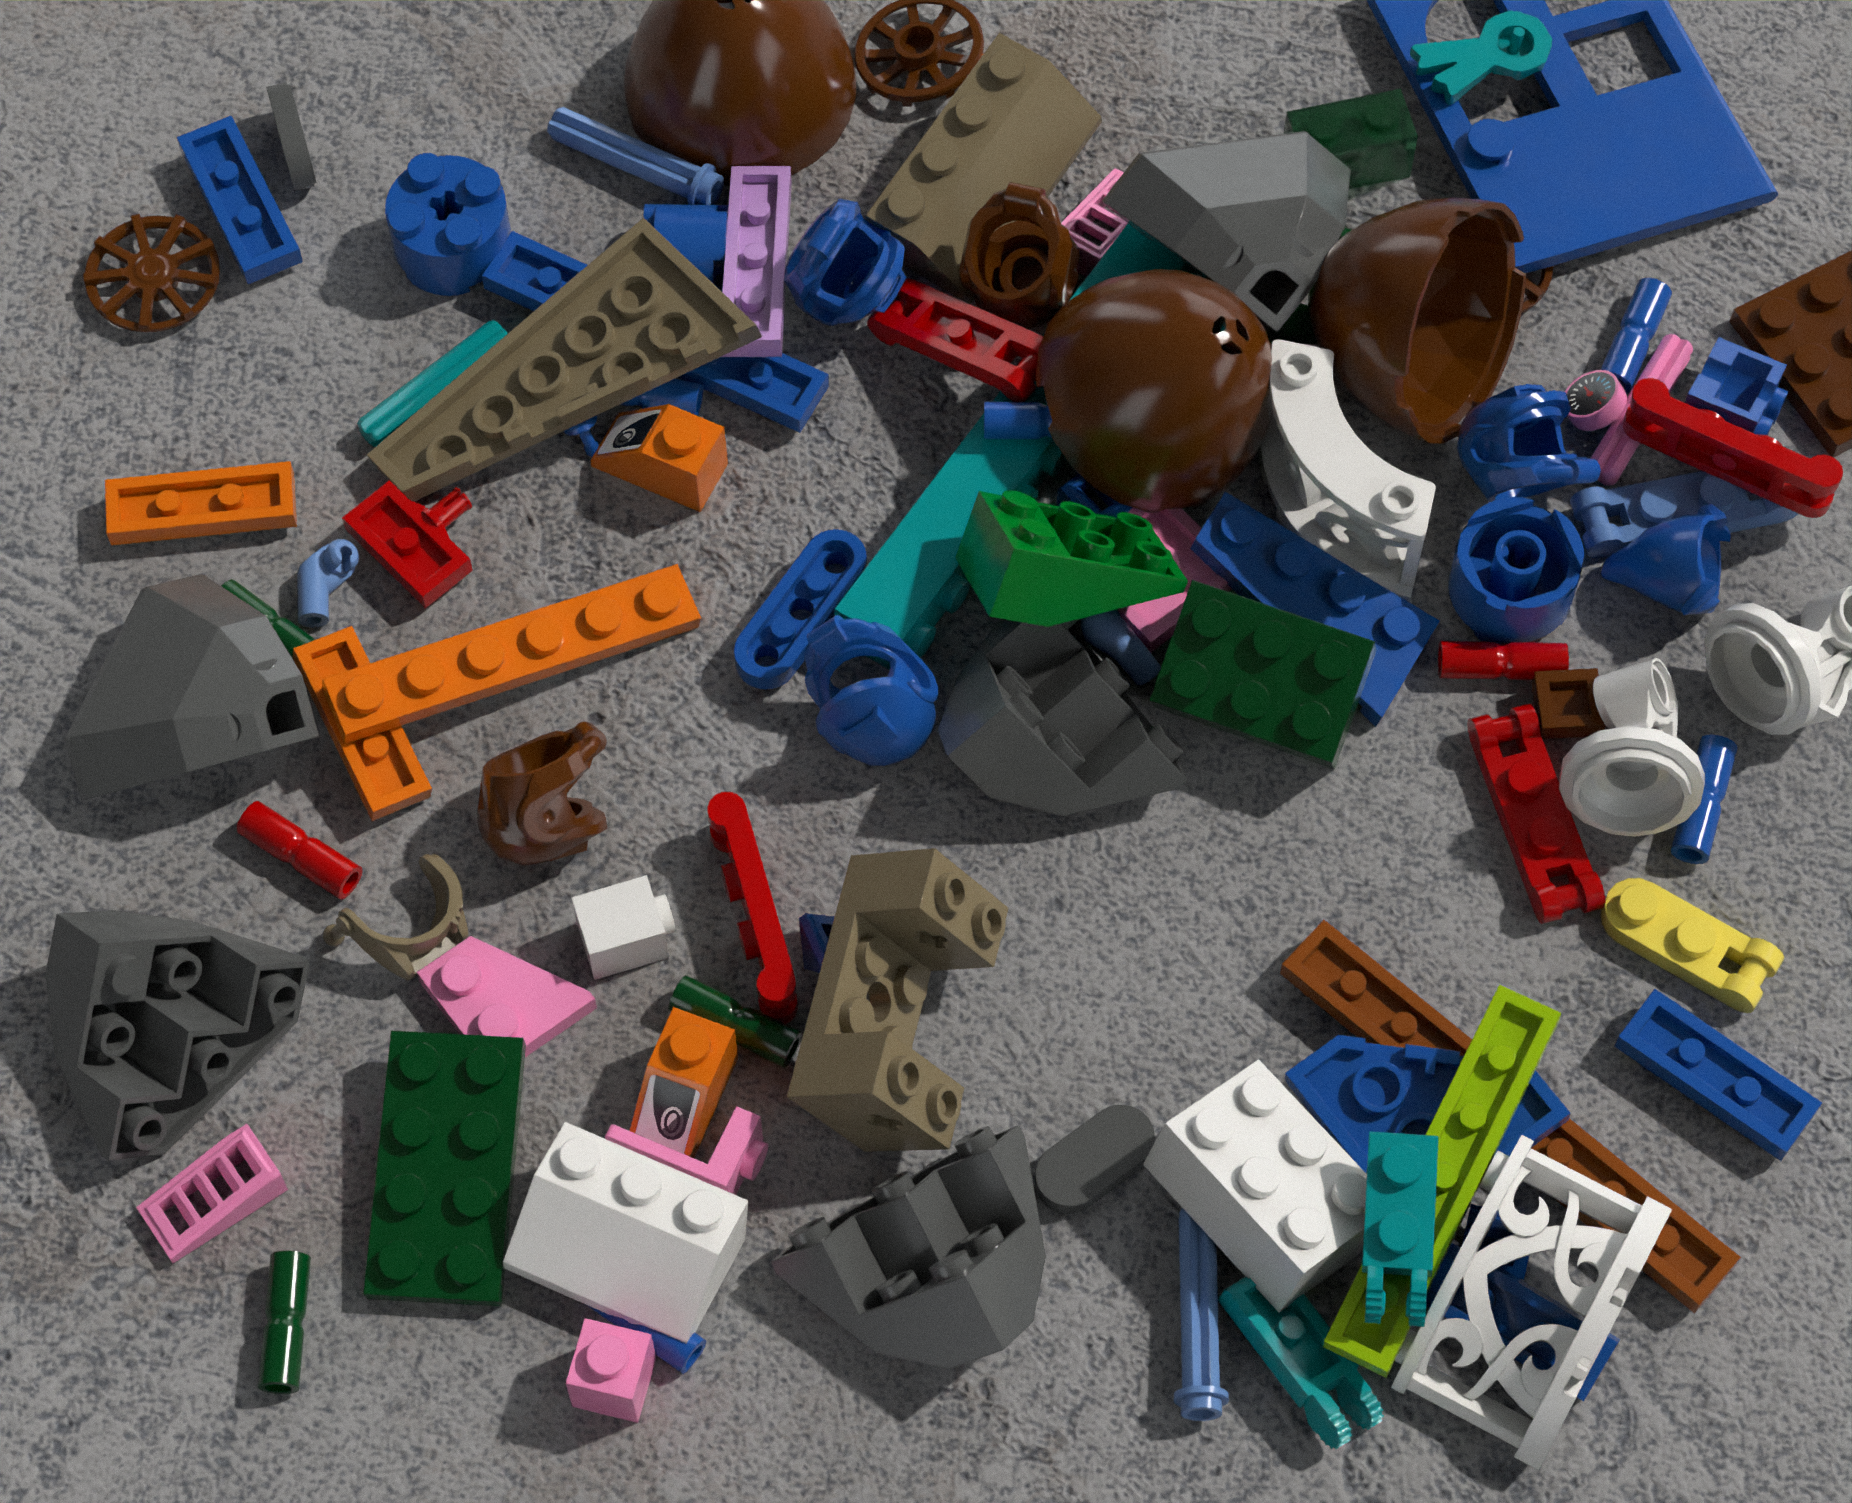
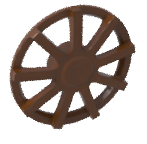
(918, 49)
(151, 272)

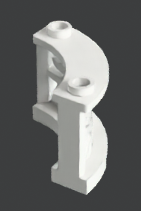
(1331, 483)
(1540, 1393)

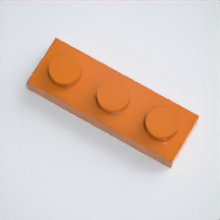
(200, 503)
(380, 764)

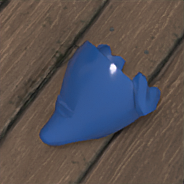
(1675, 561)

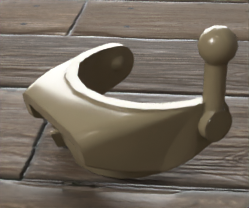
(409, 955)

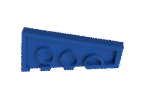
(1294, 575)

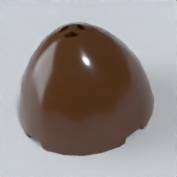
(740, 82)
(1422, 311)
(1157, 387)

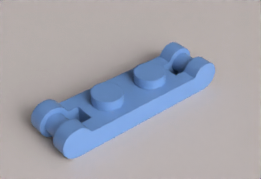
(1662, 500)

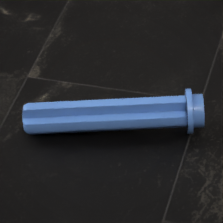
(636, 157)
(1200, 1392)

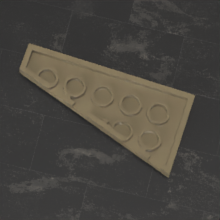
(594, 344)

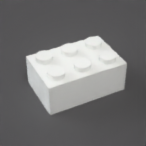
(1264, 1184)

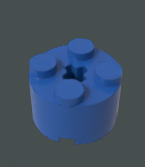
(446, 222)
(1515, 571)

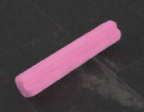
(1616, 447)

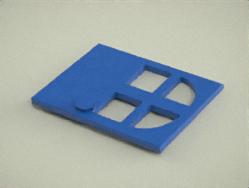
(1594, 164)

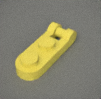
(1689, 942)

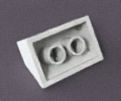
(626, 1233)

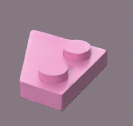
(502, 995)

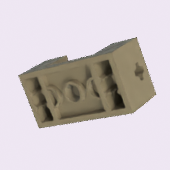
(856, 1056)

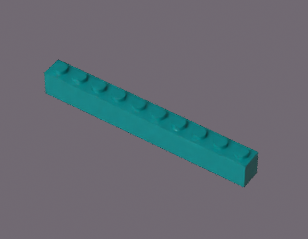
(916, 568)

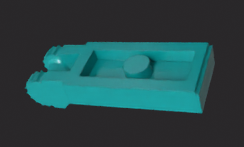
(1399, 1219)
(1295, 1354)

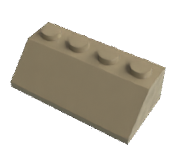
(1002, 126)

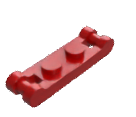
(961, 338)
(1731, 452)
(1534, 815)
(746, 881)

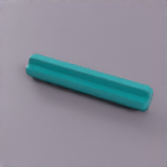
(412, 396)

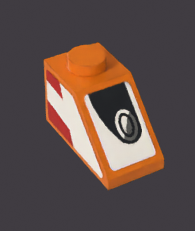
(665, 453)
(684, 1081)

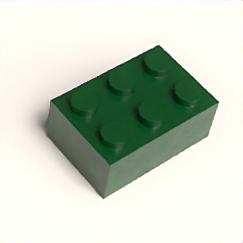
(1263, 674)

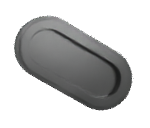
(291, 136)
(1094, 1159)

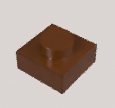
(1566, 703)

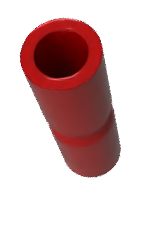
(1496, 660)
(305, 853)

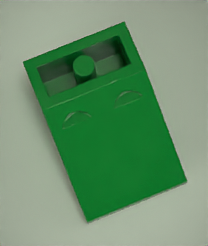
(1062, 560)

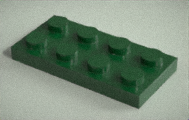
(445, 1168)

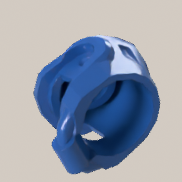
(844, 267)
(1517, 446)
(875, 717)

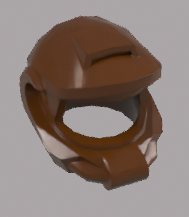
(1022, 267)
(525, 798)

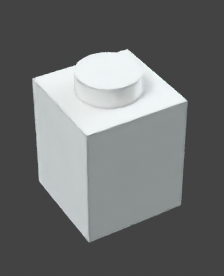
(623, 926)

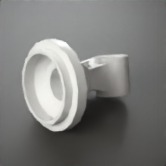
(1780, 671)
(1637, 771)

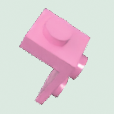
(736, 1156)

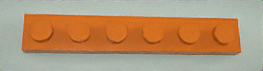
(510, 653)

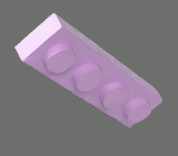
(758, 252)

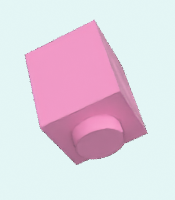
(611, 1370)

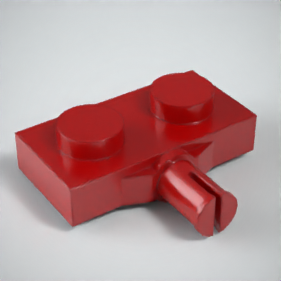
(412, 539)

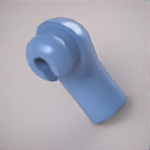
(320, 577)
(1116, 639)

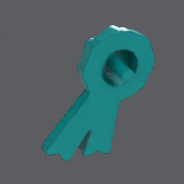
(1508, 46)

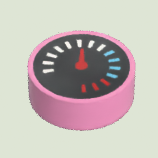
(1595, 400)

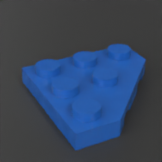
(1398, 1090)

